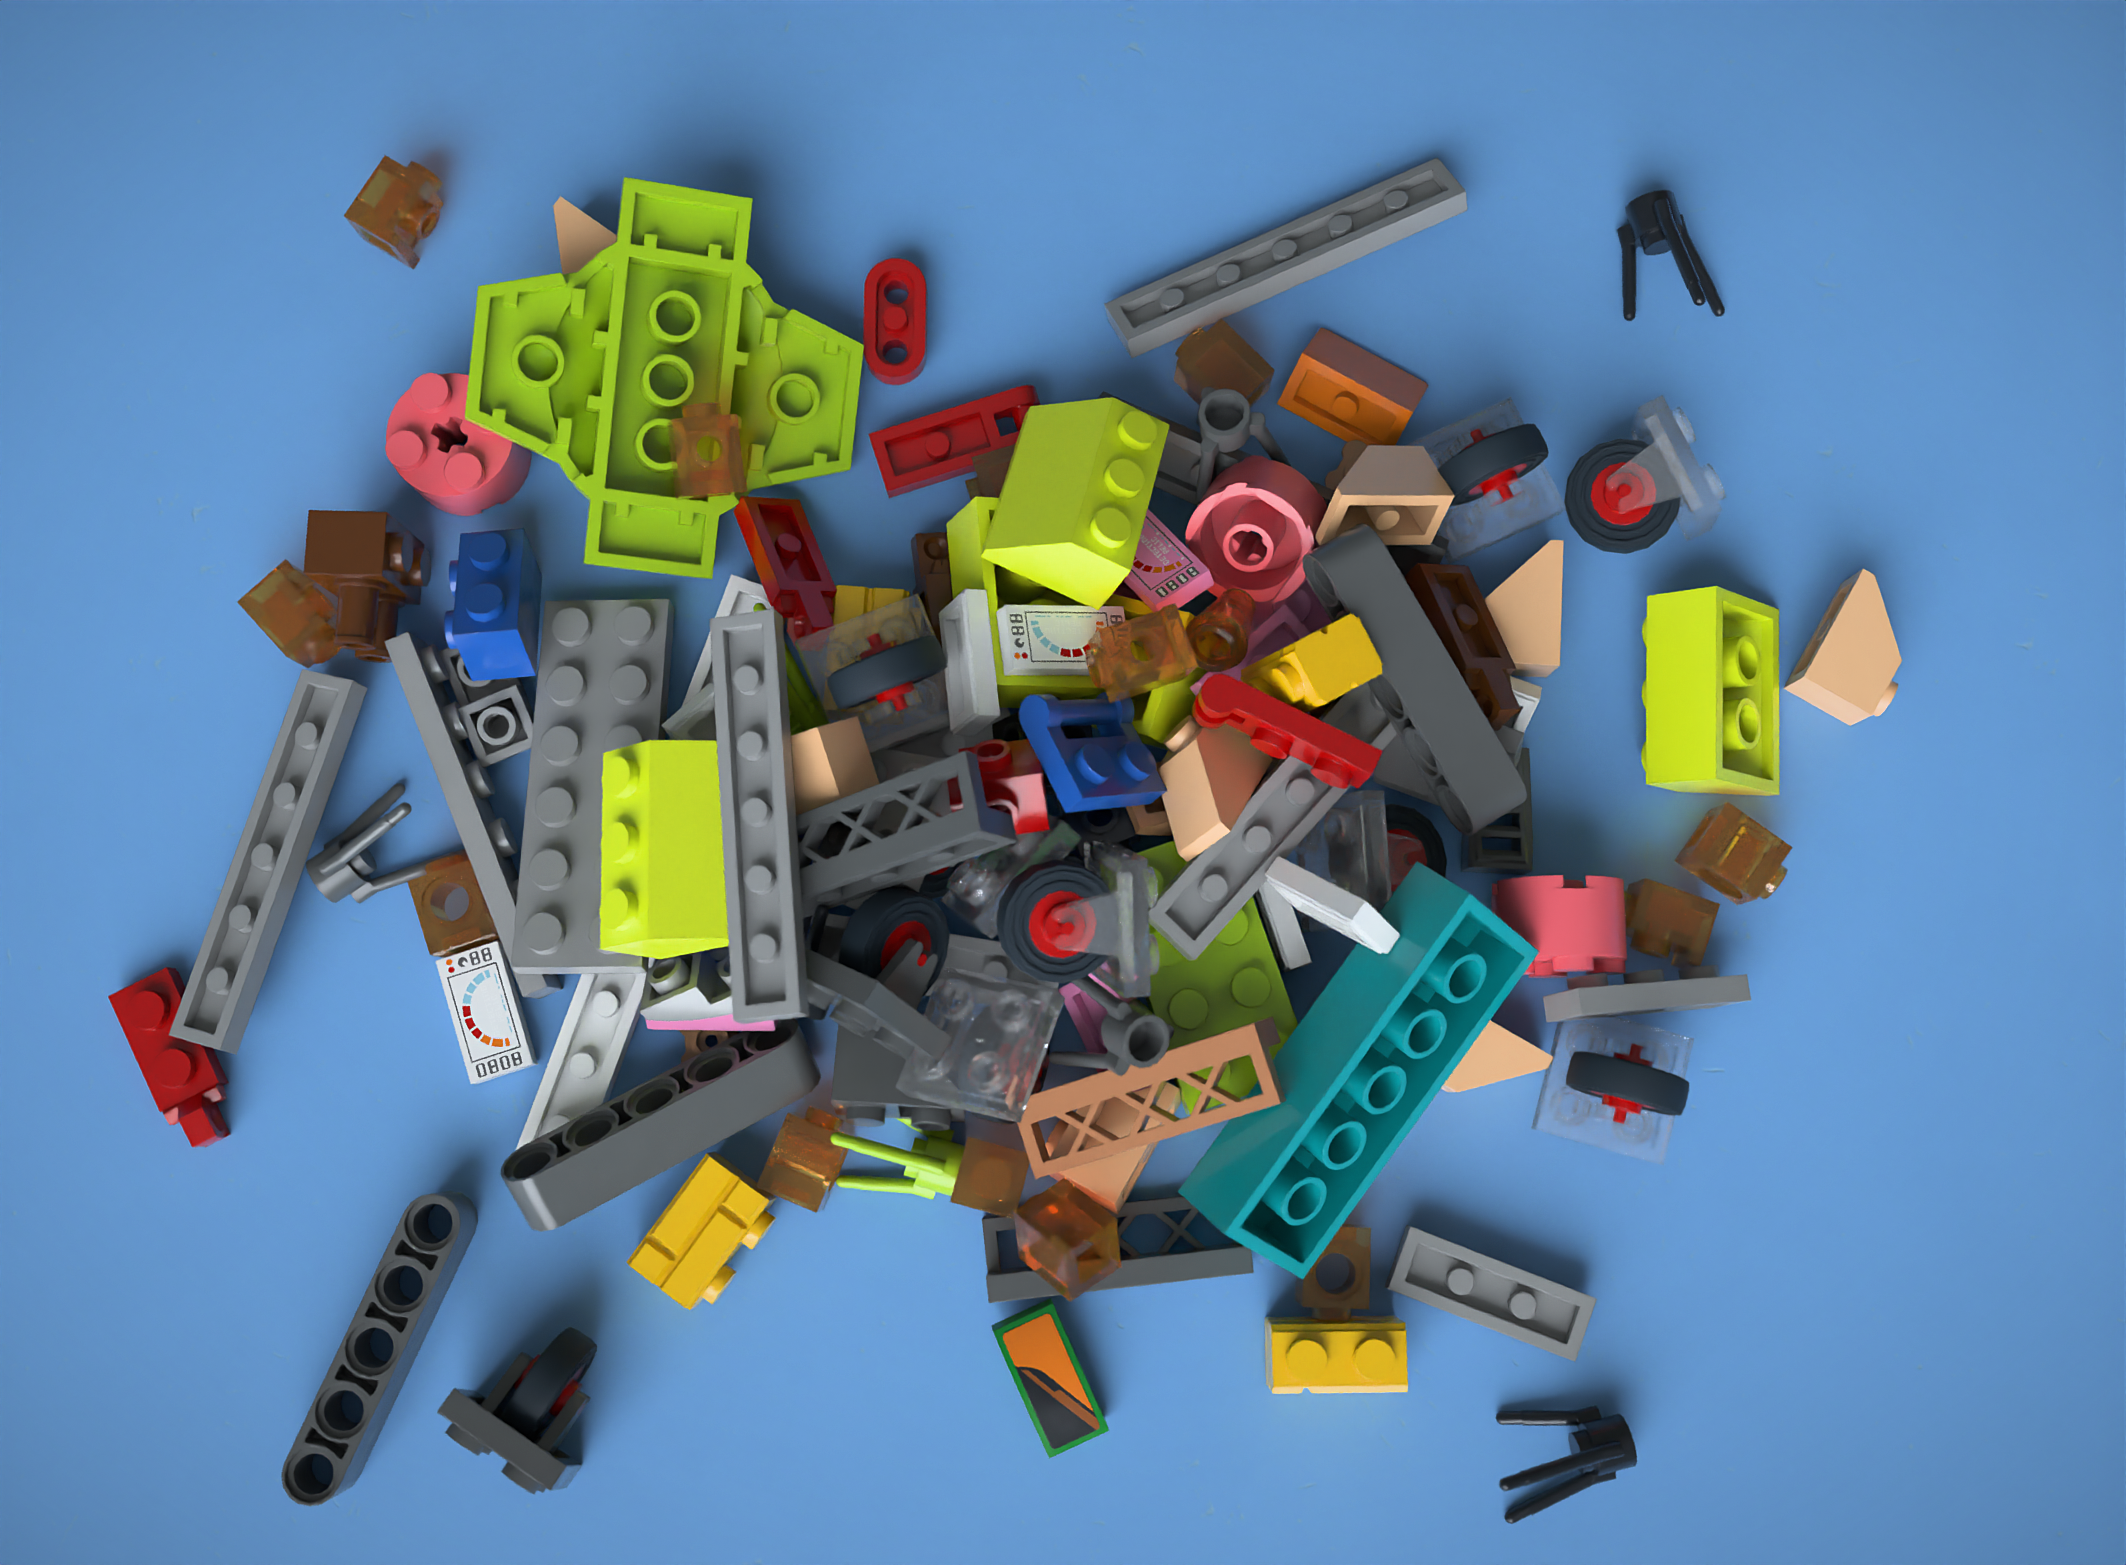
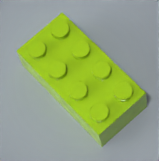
(1219, 990)

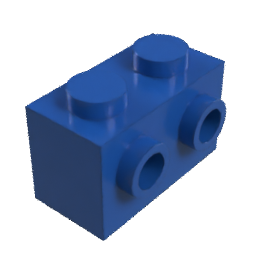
(495, 604)

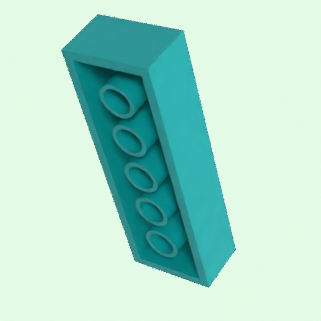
(1360, 1072)

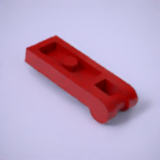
(944, 442)
(1285, 731)

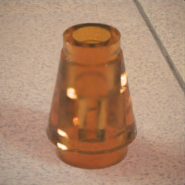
(1222, 630)

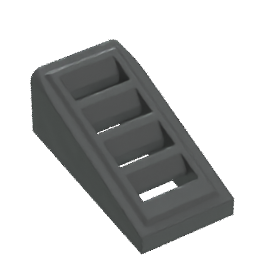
(1520, 858)

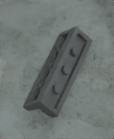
(915, 846)
(1136, 1268)

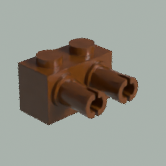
(371, 569)

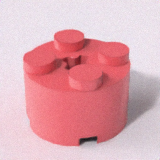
(425, 453)
(1263, 499)
(1566, 922)

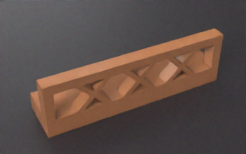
(1176, 1062)

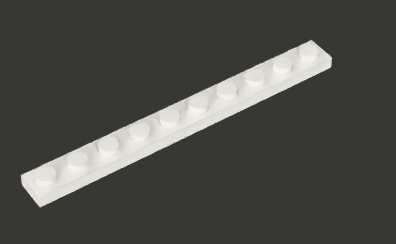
(608, 1005)

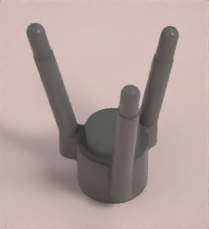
(1225, 427)
(347, 862)
(1128, 1033)

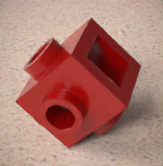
(1010, 782)

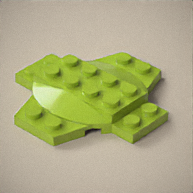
(655, 323)

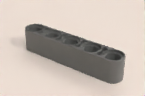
(1417, 681)
(659, 1124)
(356, 1366)

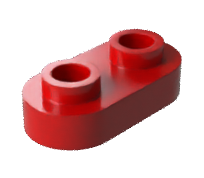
(895, 325)

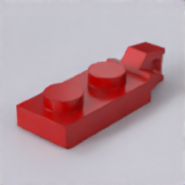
(788, 562)
(179, 1073)

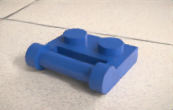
(1094, 770)

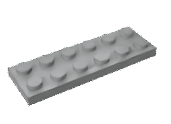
(595, 693)

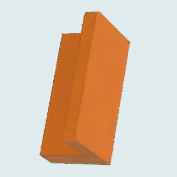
(1351, 391)

